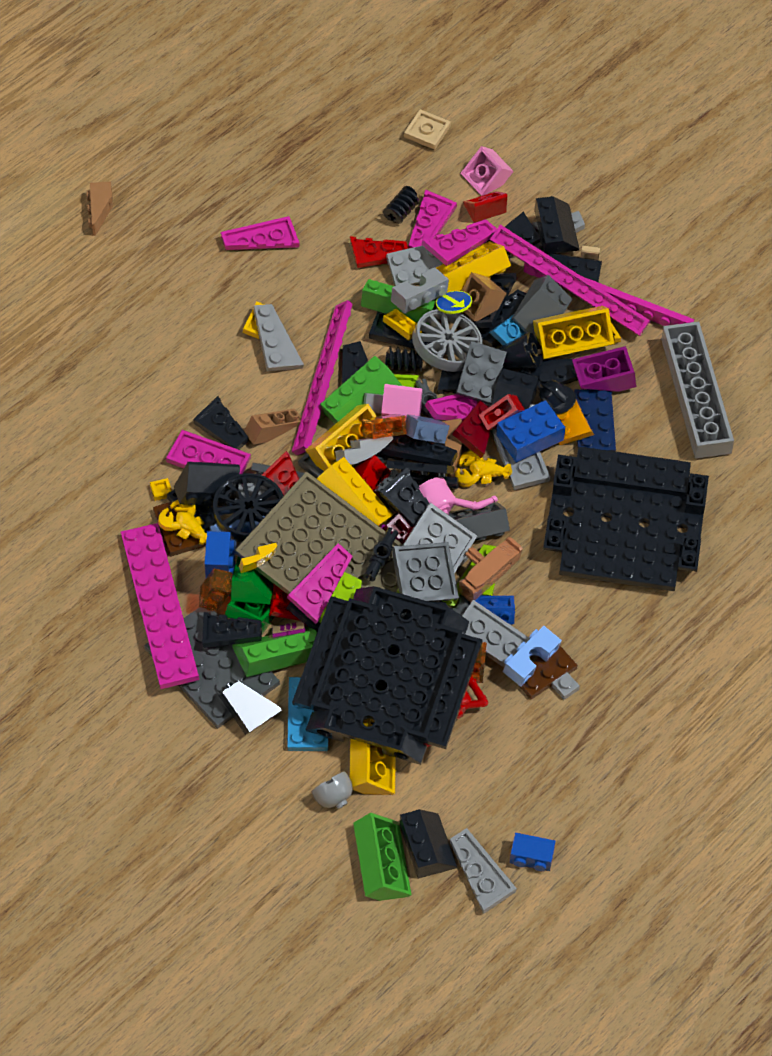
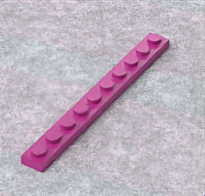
(570, 280)
(647, 309)
(322, 377)

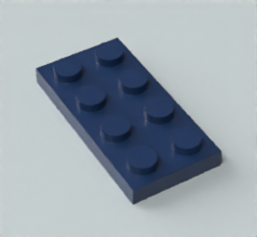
(598, 411)

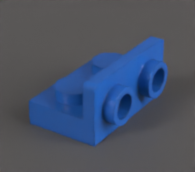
(499, 605)

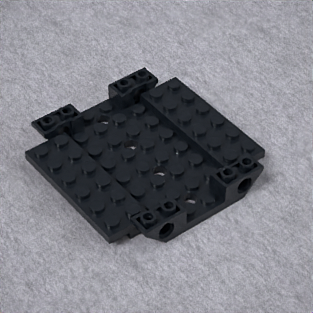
(628, 492)
(422, 680)

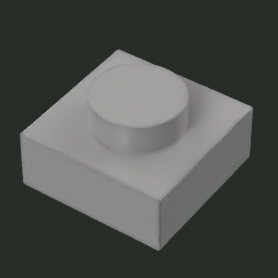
(565, 686)

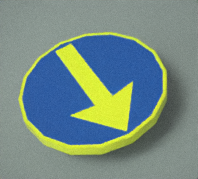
(454, 302)

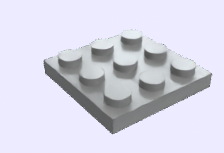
(438, 527)

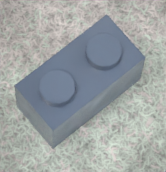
(426, 429)

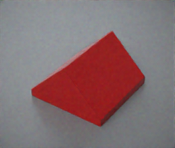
(486, 206)

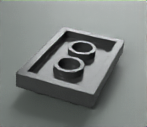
(481, 372)

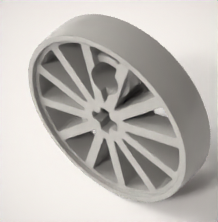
(444, 340)

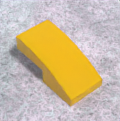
(261, 556)

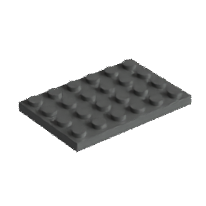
(216, 669)

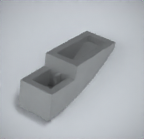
(362, 449)

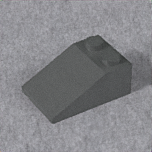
(542, 300)

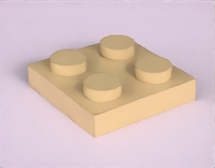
(427, 129)

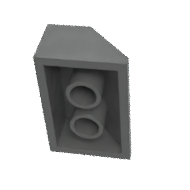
(485, 521)

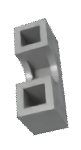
(409, 297)

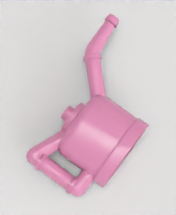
(441, 496)

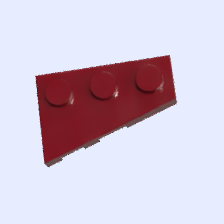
(473, 431)

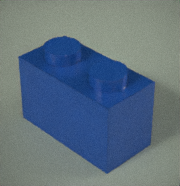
(532, 852)

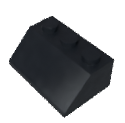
(555, 225)
(201, 481)
(426, 843)

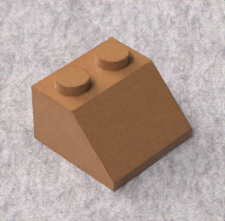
(485, 296)

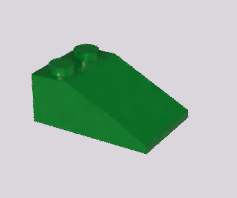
(251, 611)

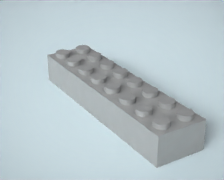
(697, 390)

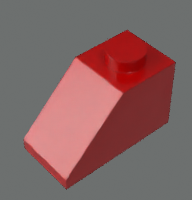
(501, 410)

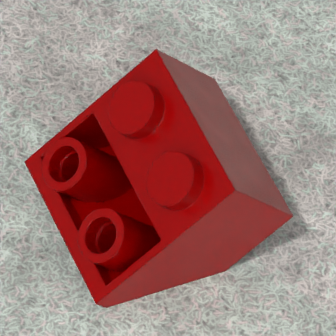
(372, 472)

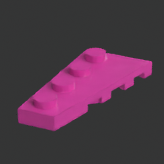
(431, 218)
(318, 586)

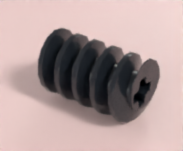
(401, 205)
(403, 359)

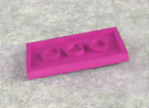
(196, 448)

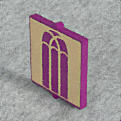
(288, 629)

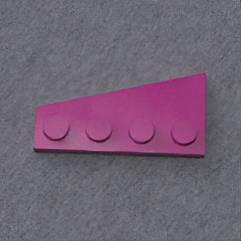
(264, 235)
(459, 242)

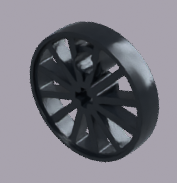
(244, 508)

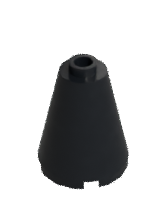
(522, 353)

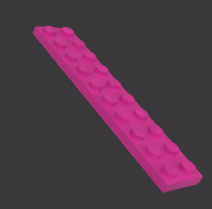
(159, 606)

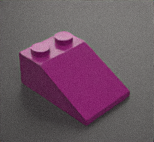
(606, 370)

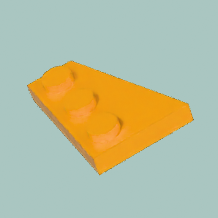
(575, 425)

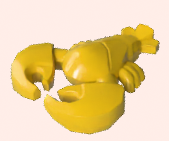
(480, 468)
(184, 522)

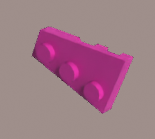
(450, 407)

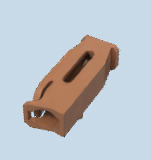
(488, 568)

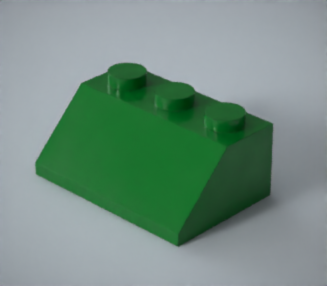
(250, 586)

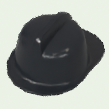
(557, 396)

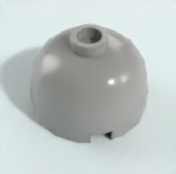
(334, 792)

